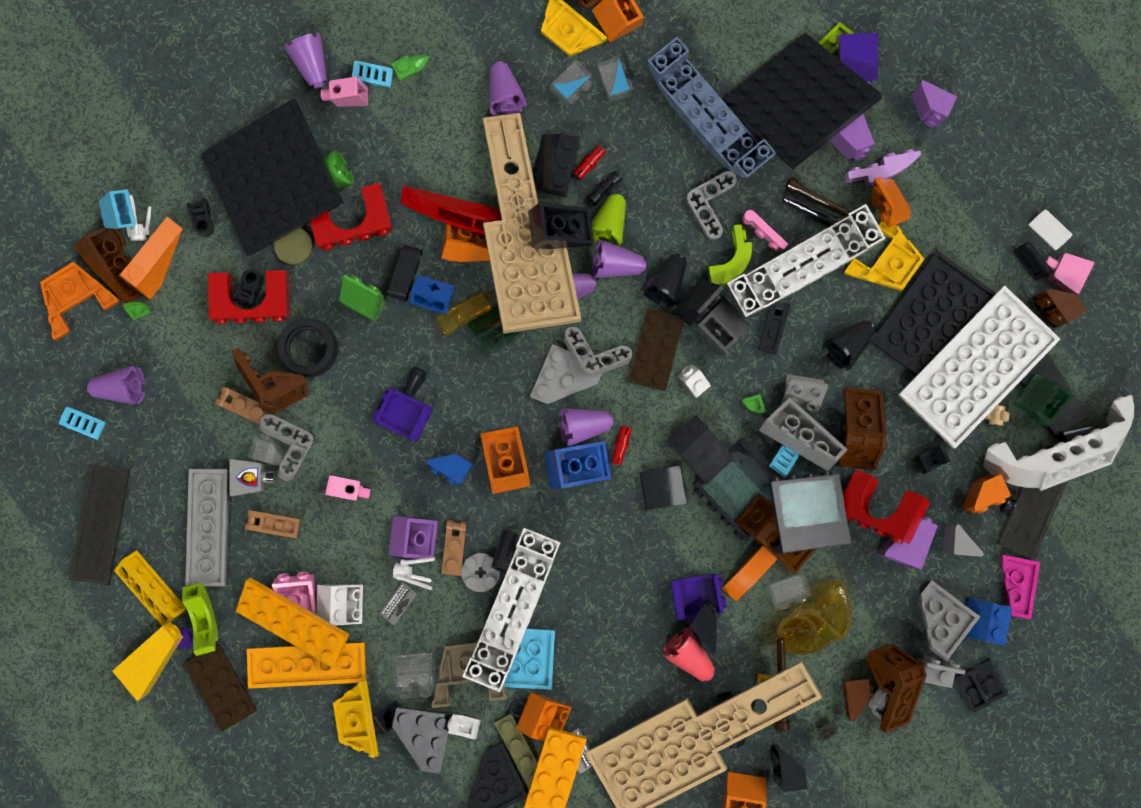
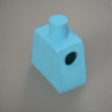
(117, 210)

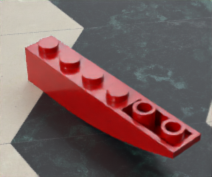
(449, 209)

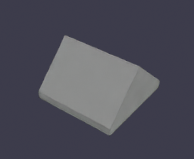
(958, 542)

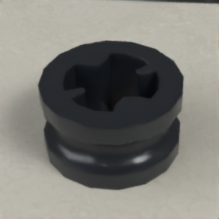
(1008, 506)
(512, 706)

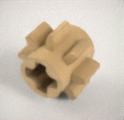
(997, 416)

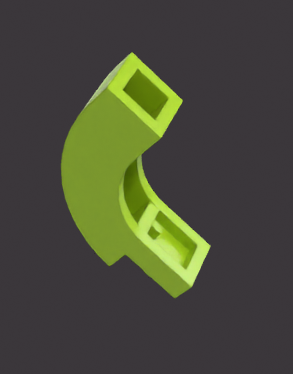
(742, 253)
(202, 617)

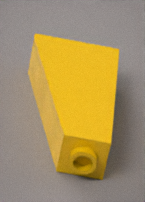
(147, 662)

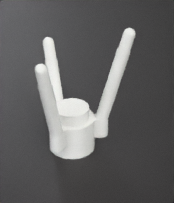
(137, 232)
(404, 572)

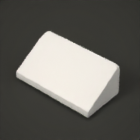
(1050, 229)

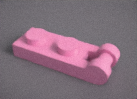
(763, 230)

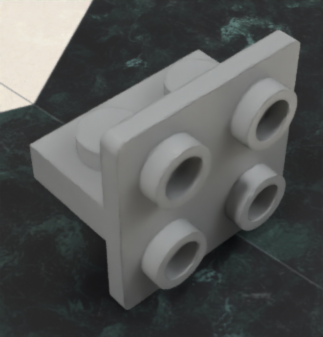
(805, 391)

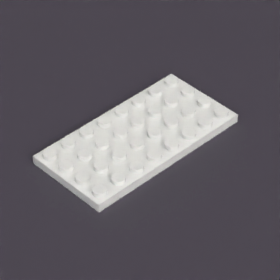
(979, 367)

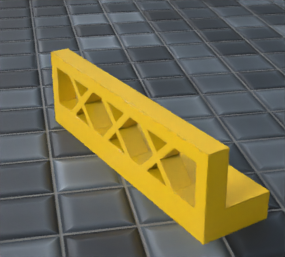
(151, 587)

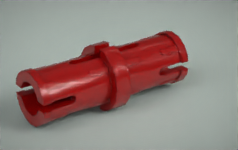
(589, 162)
(621, 445)

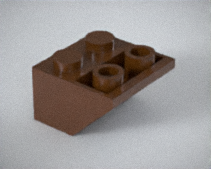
(1059, 306)

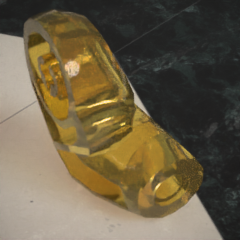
(819, 623)

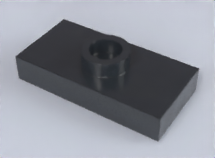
(1032, 260)

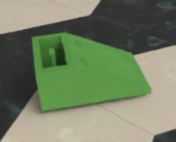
(361, 298)

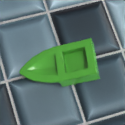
(409, 66)

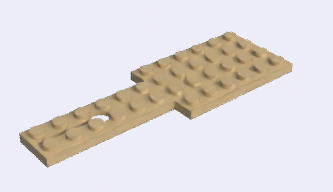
(530, 283)
(682, 748)

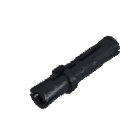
(809, 209)

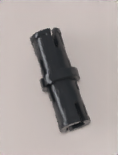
(605, 188)

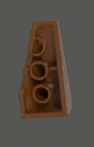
(106, 256)

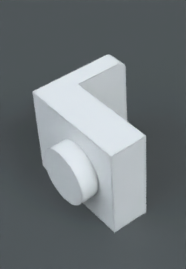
(694, 380)
(463, 726)

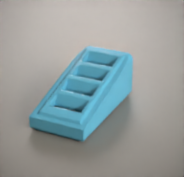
(371, 81)
(67, 415)
(786, 457)

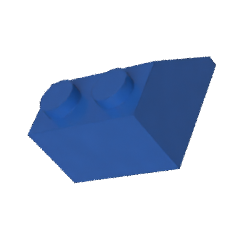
(993, 621)

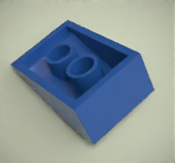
(577, 465)

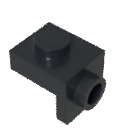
(932, 459)
(384, 717)

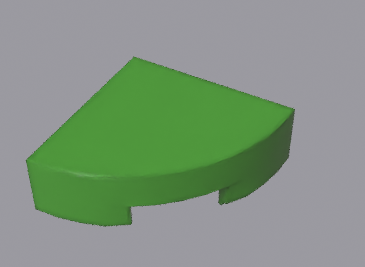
(136, 309)
(754, 403)

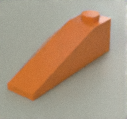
(463, 245)
(150, 264)

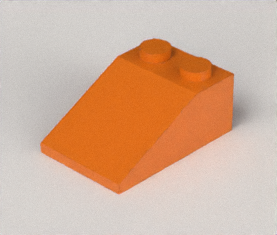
(505, 460)

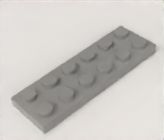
(207, 527)

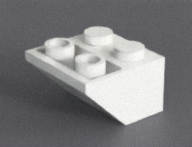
(340, 603)

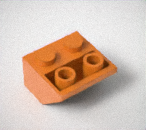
(618, 17)
(889, 202)
(986, 492)
(540, 714)
(744, 791)

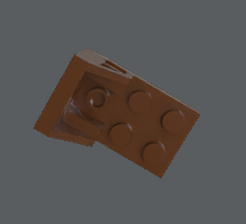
(280, 393)
(863, 428)
(760, 524)
(909, 675)

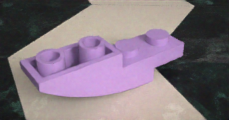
(889, 167)

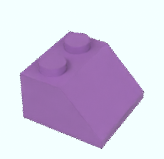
(932, 103)
(412, 537)

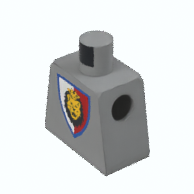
(248, 477)

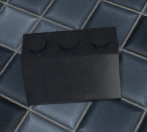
(555, 163)

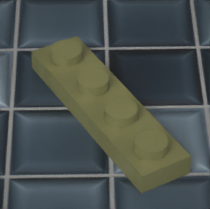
(517, 747)

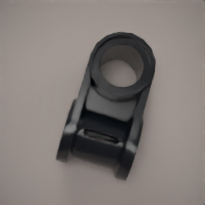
(201, 214)
(248, 289)

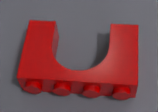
(376, 222)
(274, 305)
(900, 525)

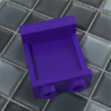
(860, 54)
(403, 414)
(689, 589)

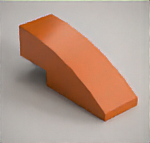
(749, 573)

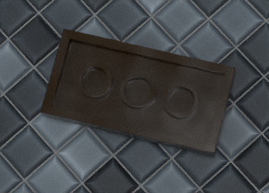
(656, 349)
(220, 687)

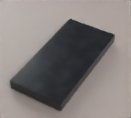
(1073, 412)

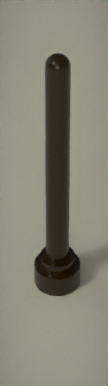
(795, 186)
(784, 723)

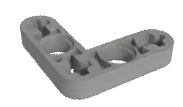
(705, 197)
(591, 359)
(295, 445)

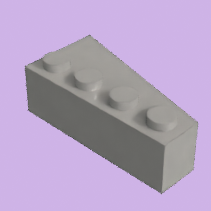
(803, 434)

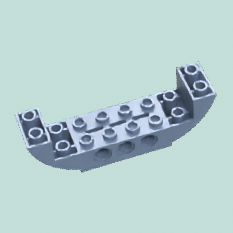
(706, 112)

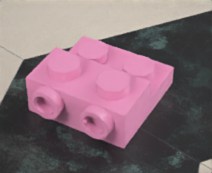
(297, 589)

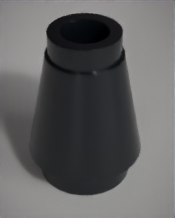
(415, 380)

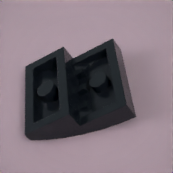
(662, 487)
(981, 685)

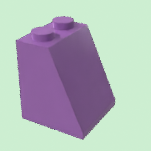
(854, 140)
(915, 553)

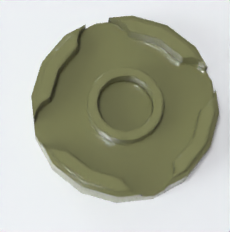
(294, 247)

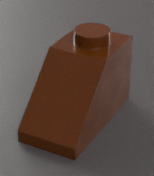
(856, 695)

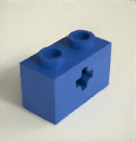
(432, 294)

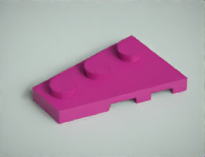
(1020, 584)

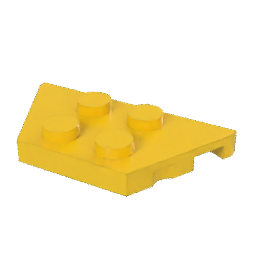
(569, 29)
(355, 720)

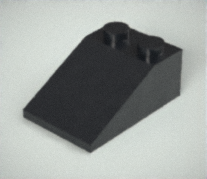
(560, 226)
(700, 449)

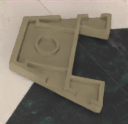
(451, 671)

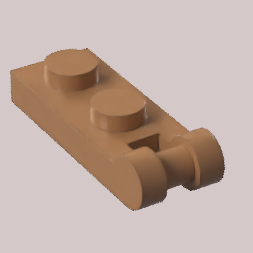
(241, 405)
(273, 524)
(454, 548)

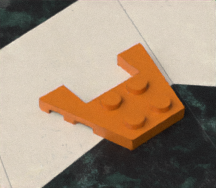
(68, 289)

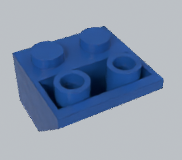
(451, 466)

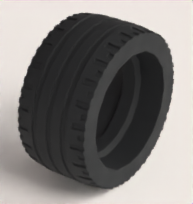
(290, 332)

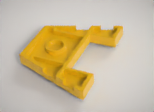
(895, 264)

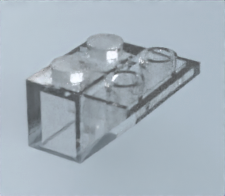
(414, 675)

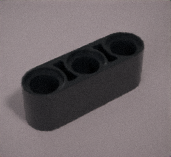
(404, 272)

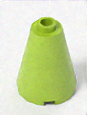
(609, 220)

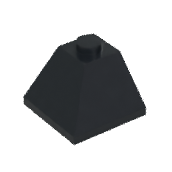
(703, 621)

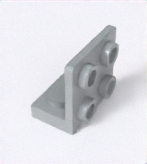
(939, 671)

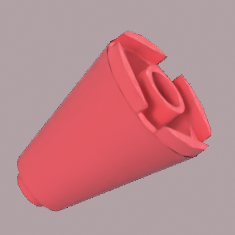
(689, 655)

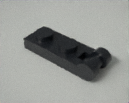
(773, 328)

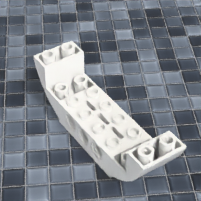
(807, 261)
(1067, 459)
(512, 610)

